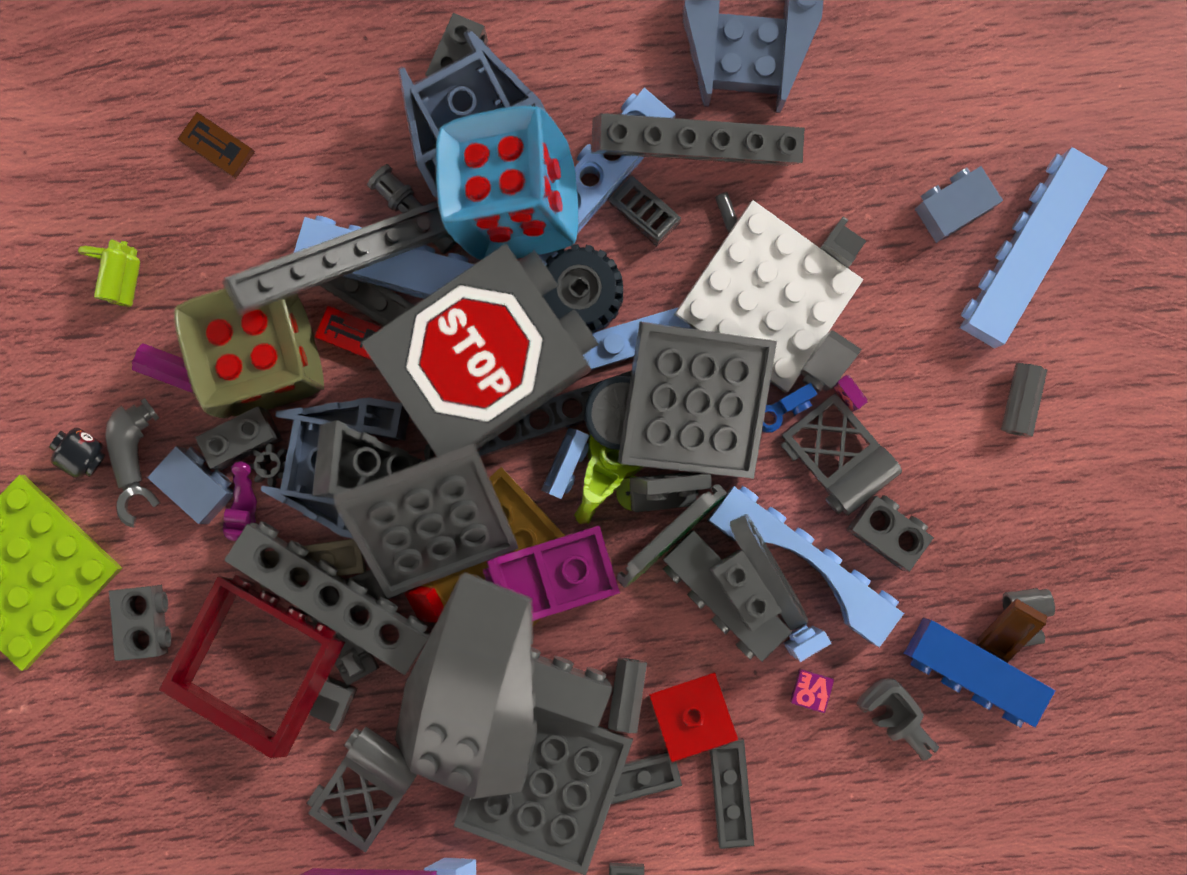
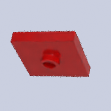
(693, 717)

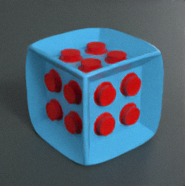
(507, 182)

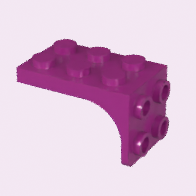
(558, 572)

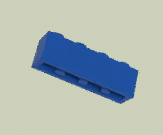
(979, 672)

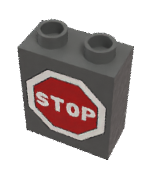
(481, 351)

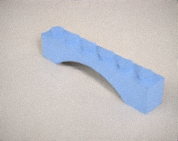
(862, 608)

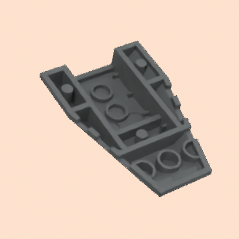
(471, 694)

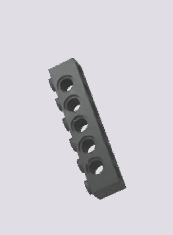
(697, 140)
(248, 557)

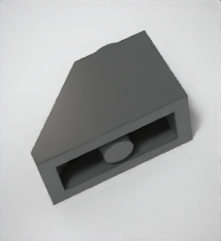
(829, 361)

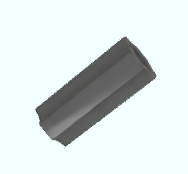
(1024, 399)
(627, 695)

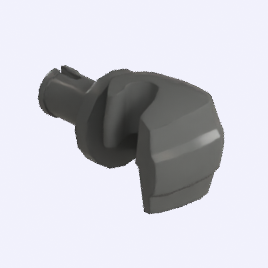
(901, 715)

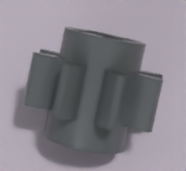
(266, 457)

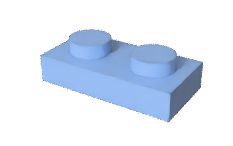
(572, 450)
(806, 642)

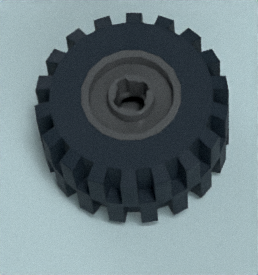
(587, 284)

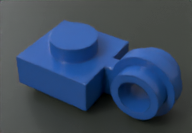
(796, 402)

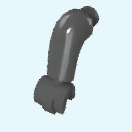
(122, 442)

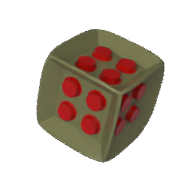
(249, 357)

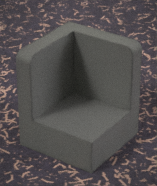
(843, 243)
(333, 702)

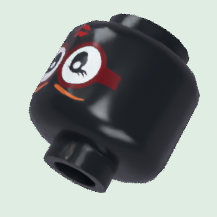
(76, 453)

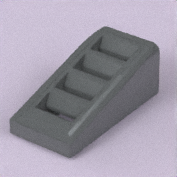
(655, 236)

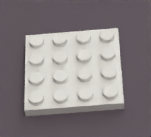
(770, 287)

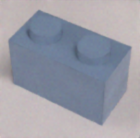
(958, 203)
(192, 484)

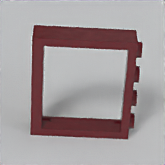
(198, 641)

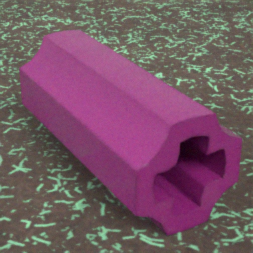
(161, 366)

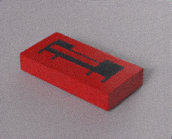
(345, 331)

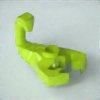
(601, 478)

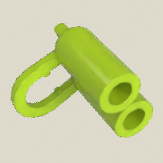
(116, 272)

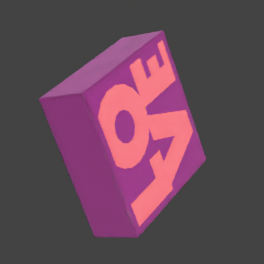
(850, 393)
(812, 690)

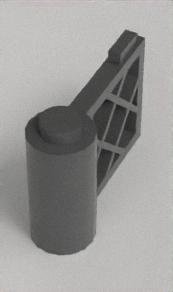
(860, 476)
(375, 762)

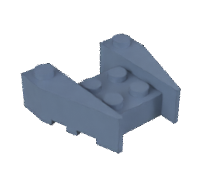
(749, 50)
(458, 90)
(362, 415)

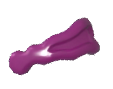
(244, 504)

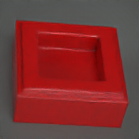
(425, 603)

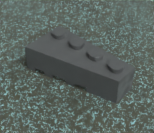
(353, 459)

